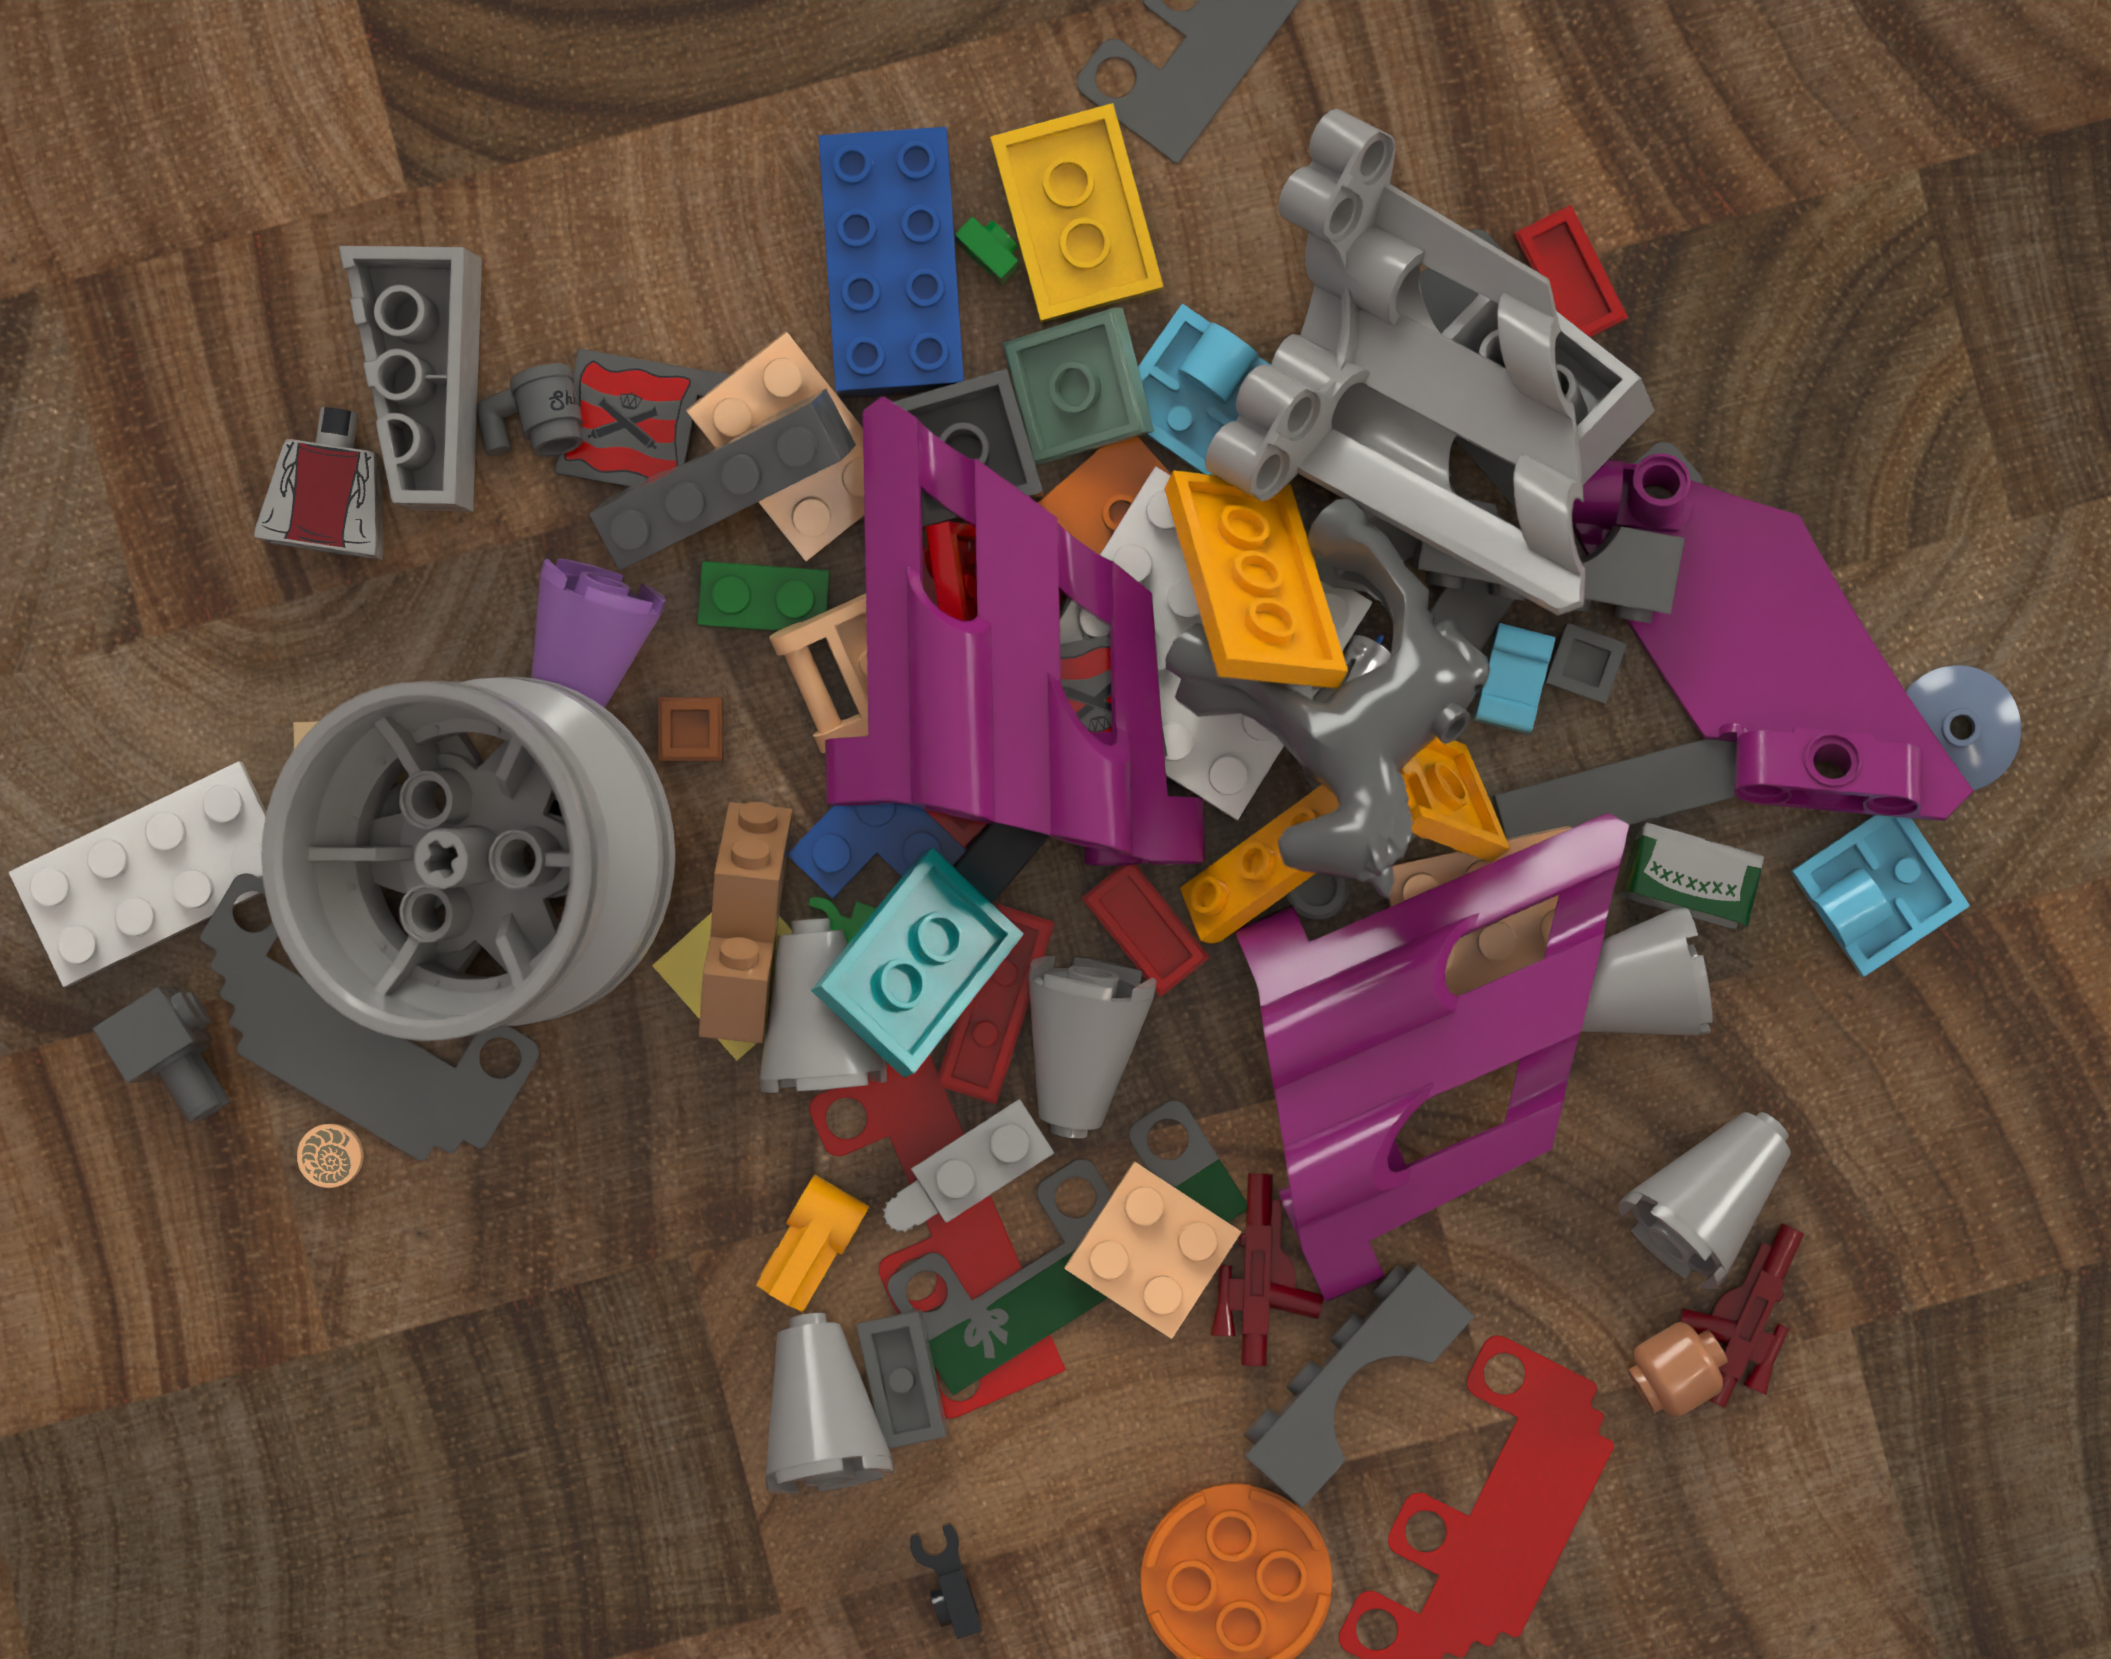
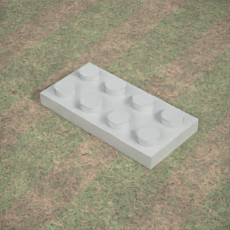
(144, 874)

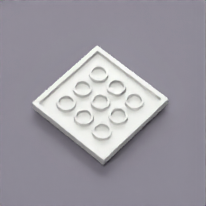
(1208, 755)

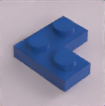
(855, 834)

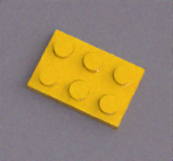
(1076, 213)

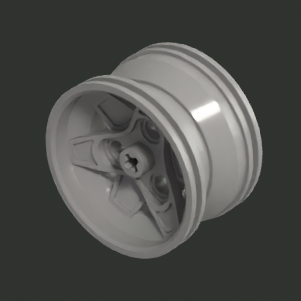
(334, 852)

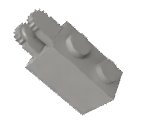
(970, 1169)

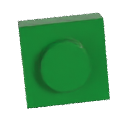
(989, 248)

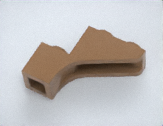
(744, 922)

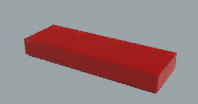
(992, 1021)

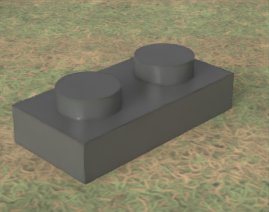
(902, 1378)

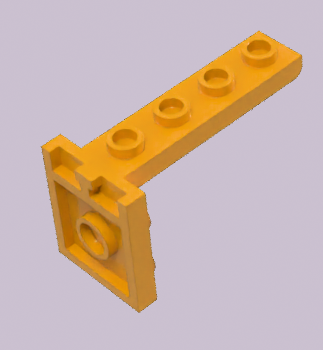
(1445, 806)

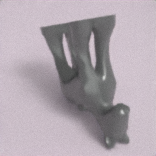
(1370, 723)

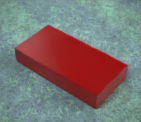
(1578, 282)
(1145, 927)

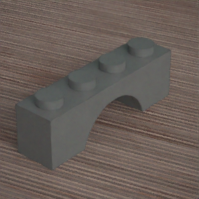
(723, 480)
(1626, 569)
(1300, 1441)

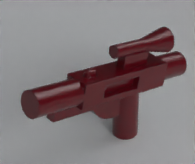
(1266, 1280)
(1743, 1313)

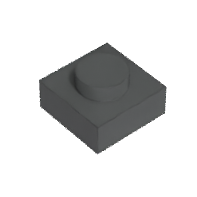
(1585, 663)

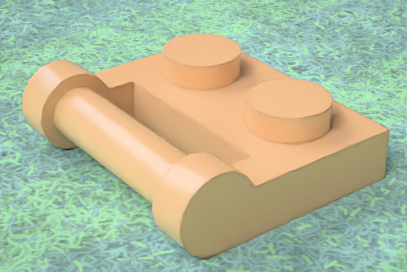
(846, 636)

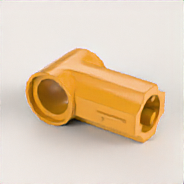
(817, 1232)

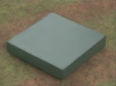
(1078, 386)

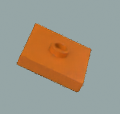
(1101, 491)

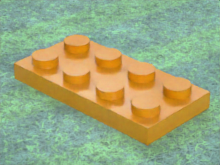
(1255, 583)

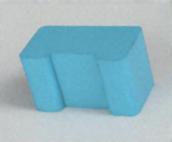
(1515, 678)

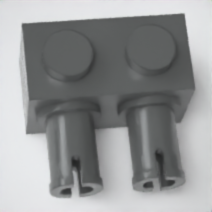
(166, 1038)

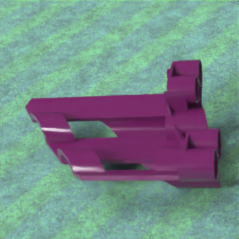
(977, 708)
(1372, 1032)

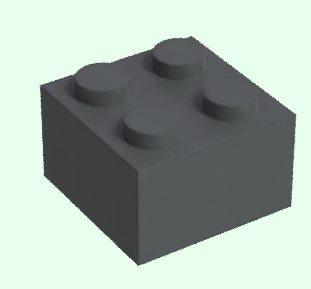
(981, 423)

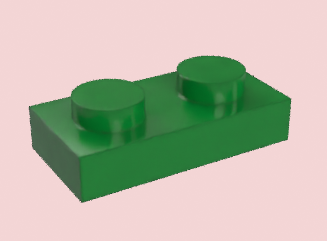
(760, 596)

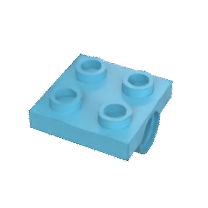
(1194, 384)
(1879, 890)

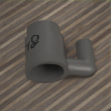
(545, 407)

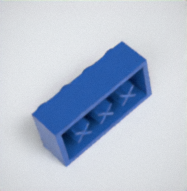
(891, 262)

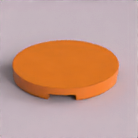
(1236, 1575)

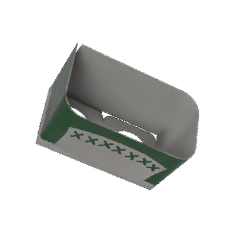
(1689, 872)

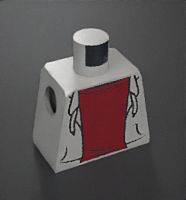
(326, 493)

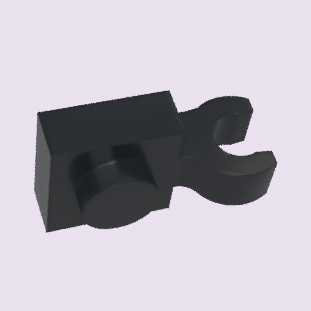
(954, 1599)

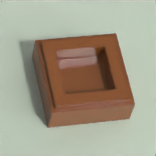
(690, 729)

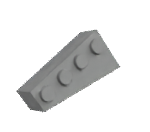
(422, 364)

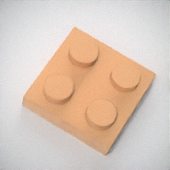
(1152, 1249)

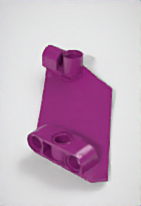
(1772, 652)

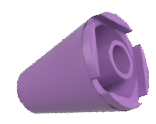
(590, 627)

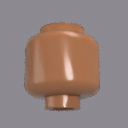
(1678, 1369)

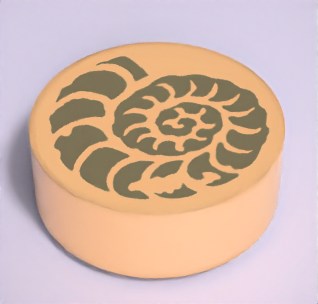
(330, 1155)

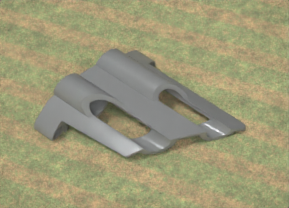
(1380, 394)

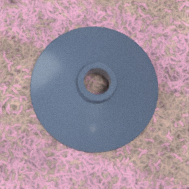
(1987, 706)

